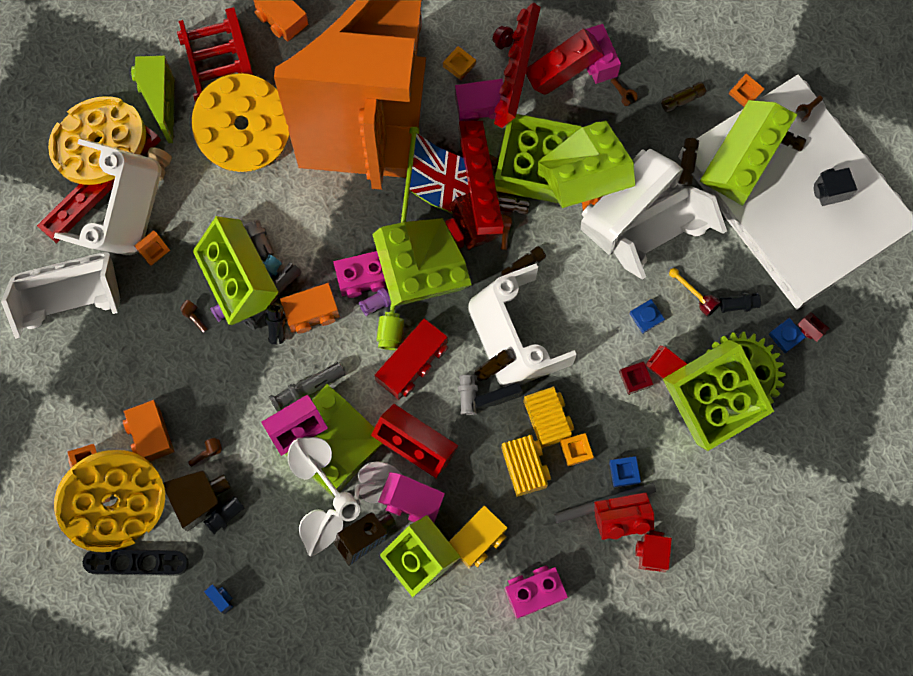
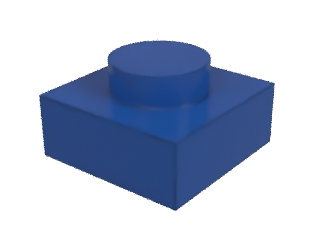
(647, 316)
(787, 335)
(624, 471)
(220, 598)

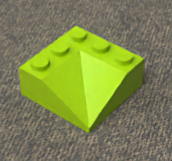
(524, 144)
(588, 165)
(420, 260)
(718, 395)
(346, 435)

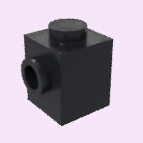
(834, 186)

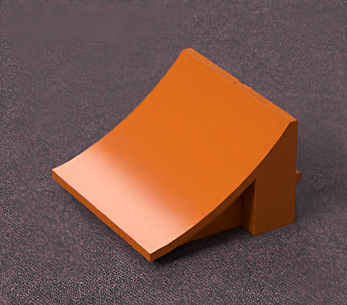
(357, 91)

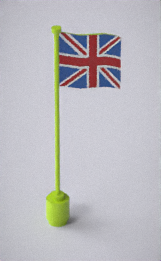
(438, 180)

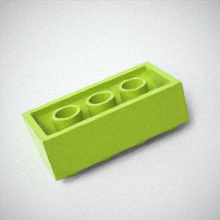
(748, 149)
(234, 270)

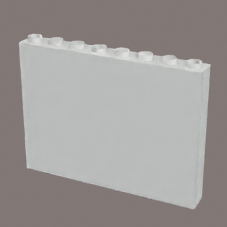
(784, 223)

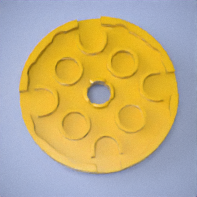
(93, 118)
(215, 123)
(93, 480)

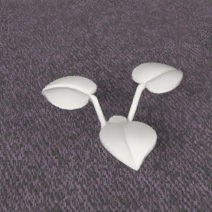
(320, 528)

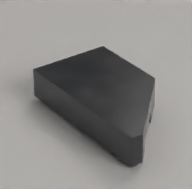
(499, 396)

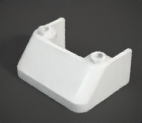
(128, 205)
(619, 210)
(671, 214)
(60, 288)
(499, 334)

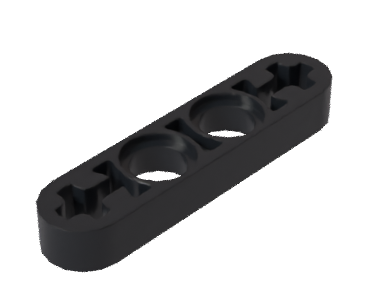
(136, 559)

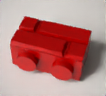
(624, 516)

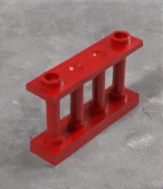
(235, 46)

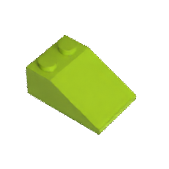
(157, 86)

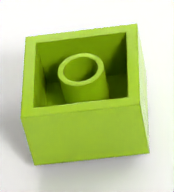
(419, 555)

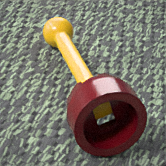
(707, 303)

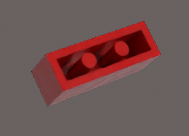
(564, 62)
(412, 359)
(414, 440)

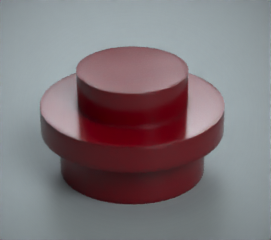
(503, 37)

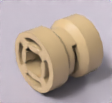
(162, 157)

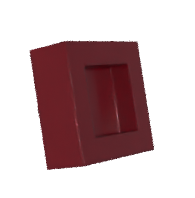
(813, 327)
(636, 378)

